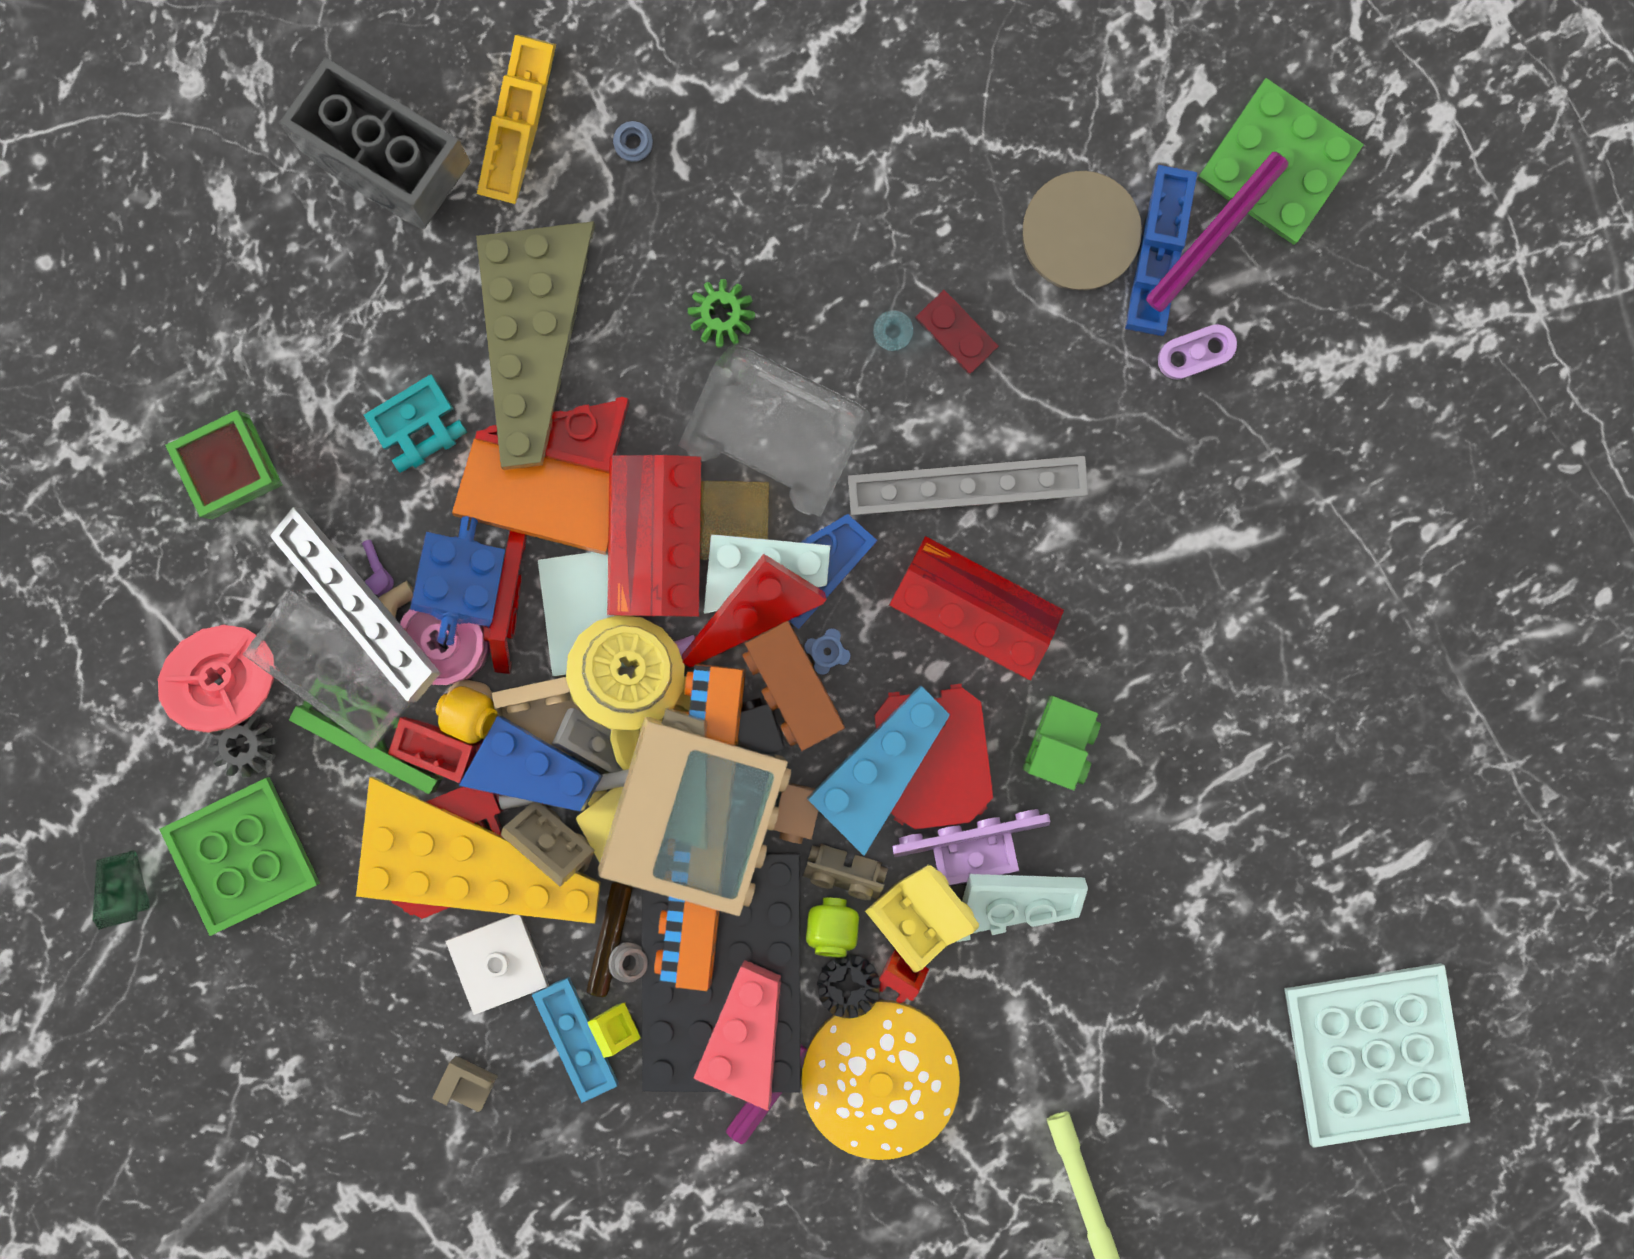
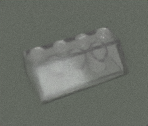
(327, 668)

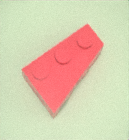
(744, 1039)

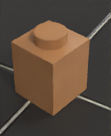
(796, 814)

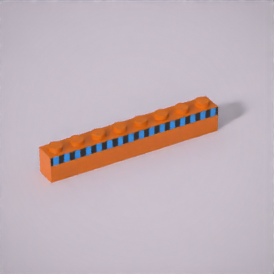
(689, 927)

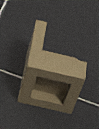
(465, 1084)

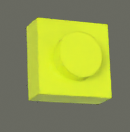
(614, 1030)

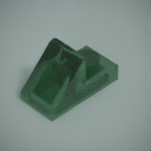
(118, 890)

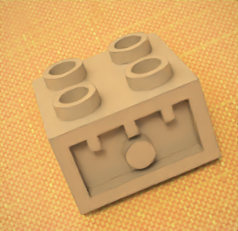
(537, 707)

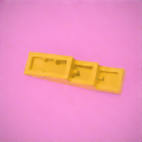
(516, 119)

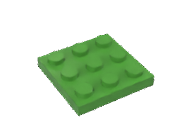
(1309, 142)
(239, 856)

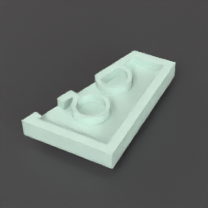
(735, 556)

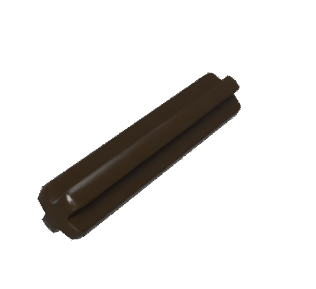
(609, 938)

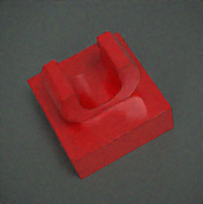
(902, 978)

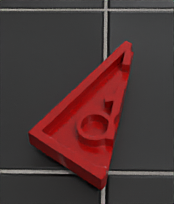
(581, 435)
(759, 603)
(506, 604)

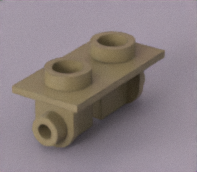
(830, 872)

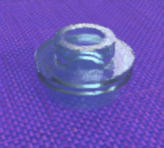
(901, 321)

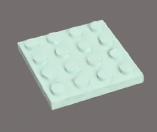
(1377, 1055)

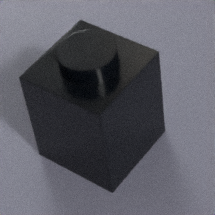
(759, 728)

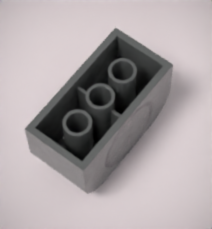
(375, 144)

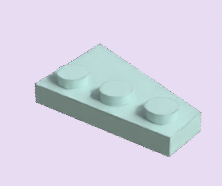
(1020, 899)

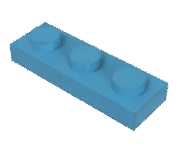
(574, 1040)

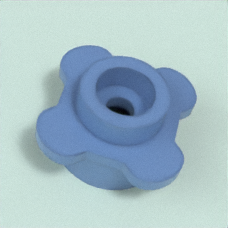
(829, 640)

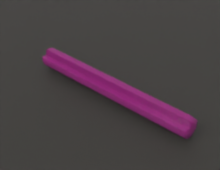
(1217, 231)

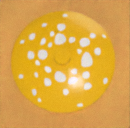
(881, 1081)

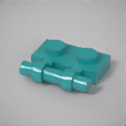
(410, 412)

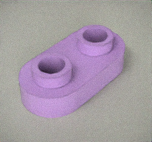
(1196, 352)

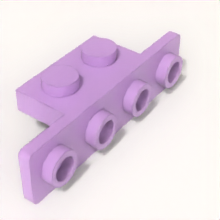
(974, 851)

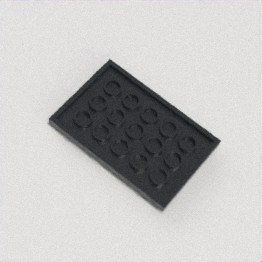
(682, 1020)

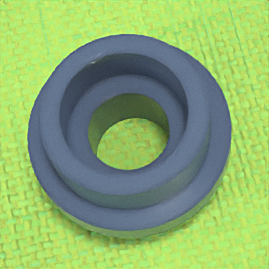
(633, 129)

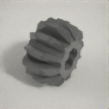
(248, 759)

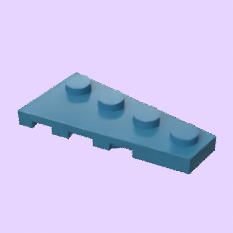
(875, 774)

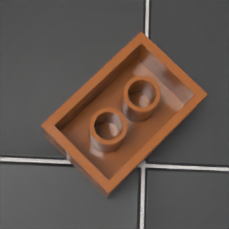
(793, 686)

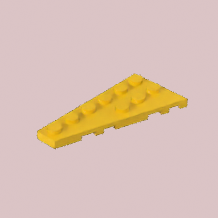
(446, 861)

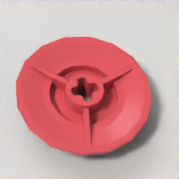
(189, 676)

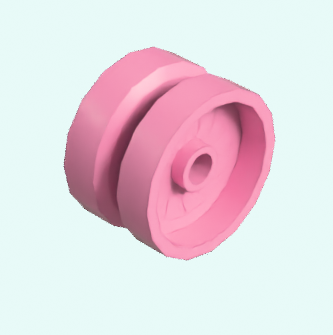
(457, 662)

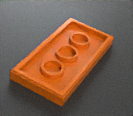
(542, 501)

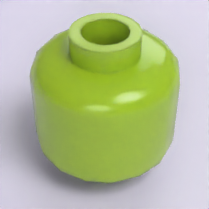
(832, 928)

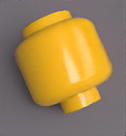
(466, 714)

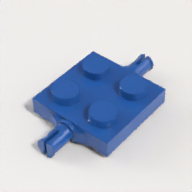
(457, 580)

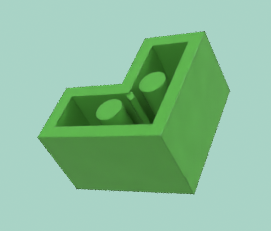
(1060, 743)

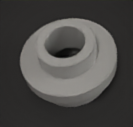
(637, 965)

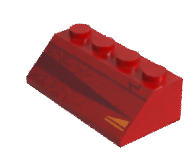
(654, 535)
(977, 608)

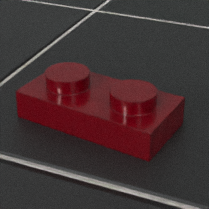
(956, 332)

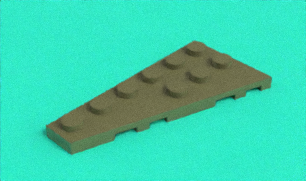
(530, 313)

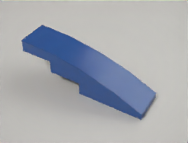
(1160, 245)

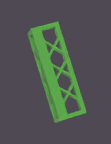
(329, 730)

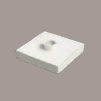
(497, 963)

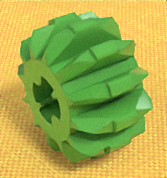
(715, 325)

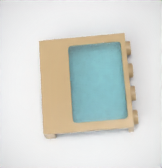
(693, 818)

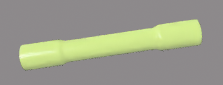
(1069, 1149)

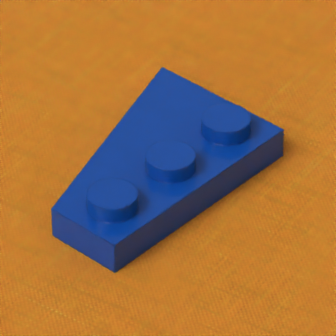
(847, 547)
(529, 769)

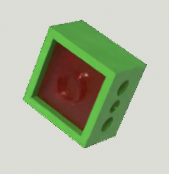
(224, 465)

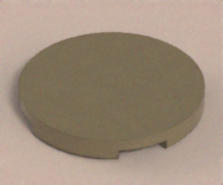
(1081, 230)

